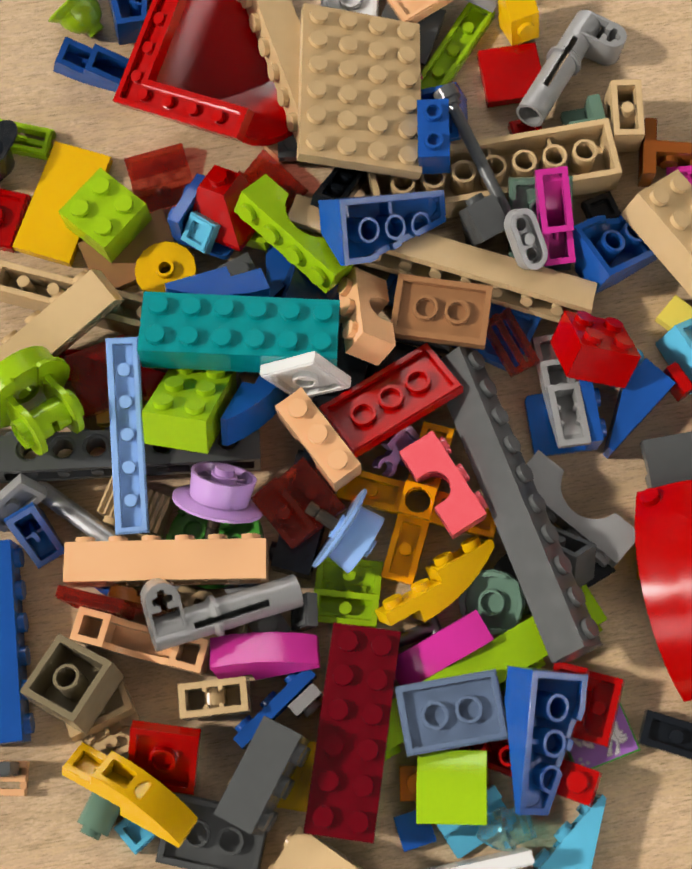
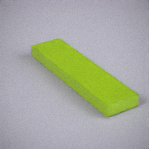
(456, 46)

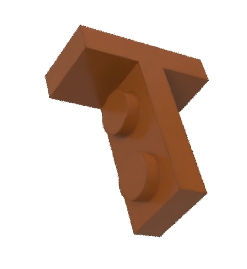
(659, 153)

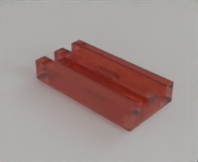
(521, 338)

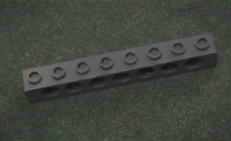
(85, 466)

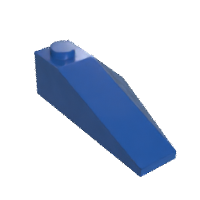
(372, 225)

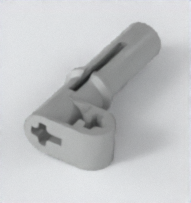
(580, 40)
(214, 614)

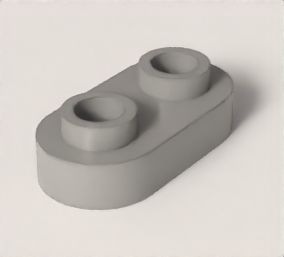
(525, 238)

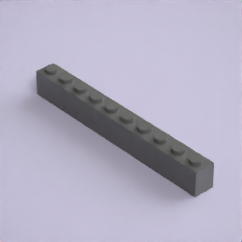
(519, 512)

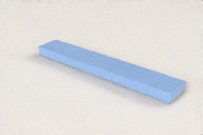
(127, 436)

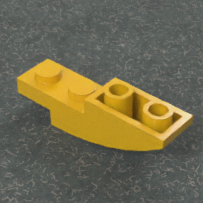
(448, 580)
(133, 790)

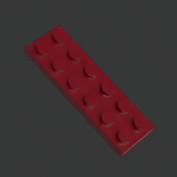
(352, 733)

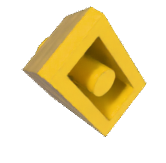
(518, 20)

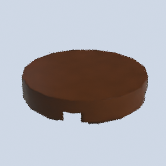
(132, 597)

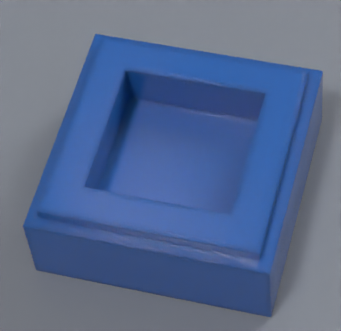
(413, 834)

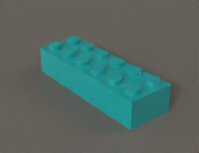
(233, 330)

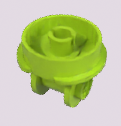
(35, 397)

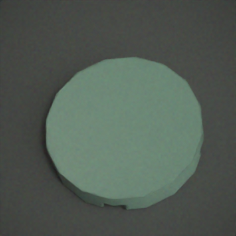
(496, 598)

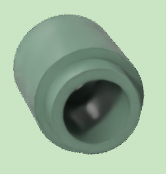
(98, 817)

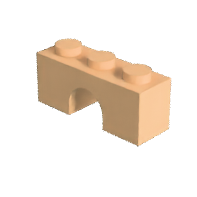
(364, 332)
(319, 438)

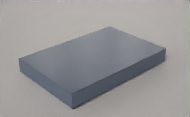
(451, 712)

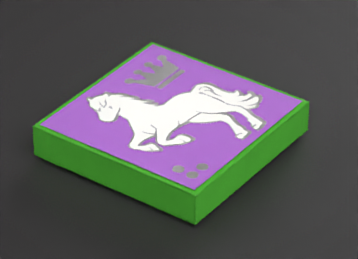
(622, 744)

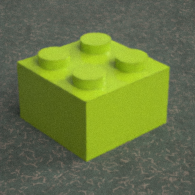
(105, 215)

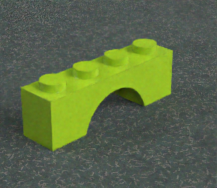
(264, 209)

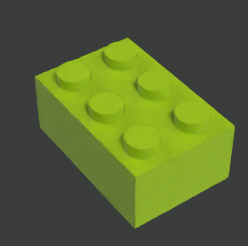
(188, 409)

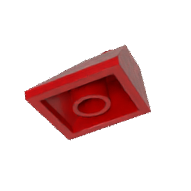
(217, 200)

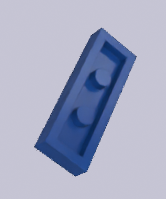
(273, 705)

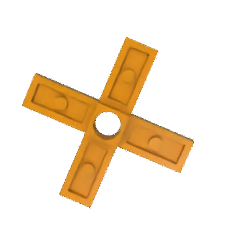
(410, 527)

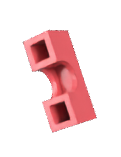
(429, 459)

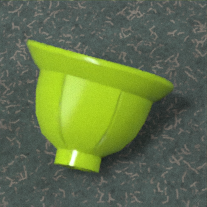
(79, 16)

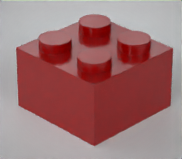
(595, 349)

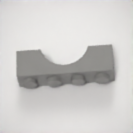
(610, 534)

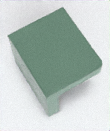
(592, 111)

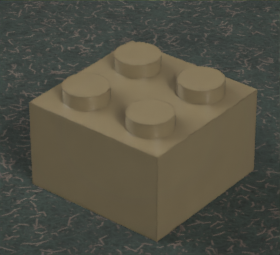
(72, 683)

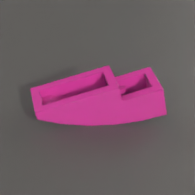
(555, 214)
(442, 649)
(263, 654)

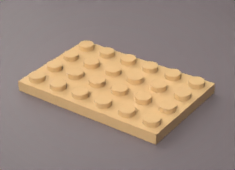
(358, 92)

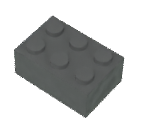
(263, 777)

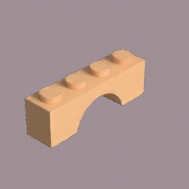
(133, 640)

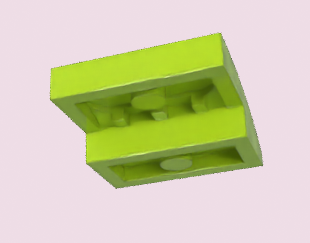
(348, 596)
(452, 787)

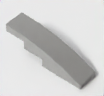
(561, 397)

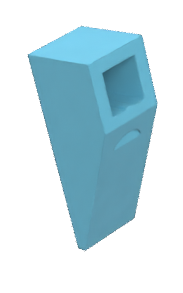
(575, 841)

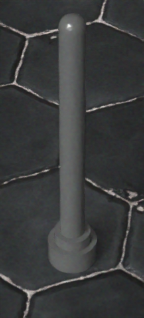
(451, 91)

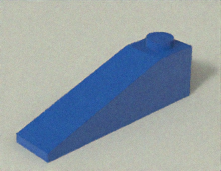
(608, 251)
(540, 722)

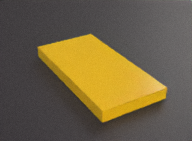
(42, 229)

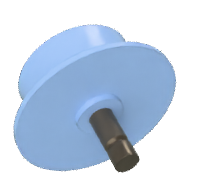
(350, 535)

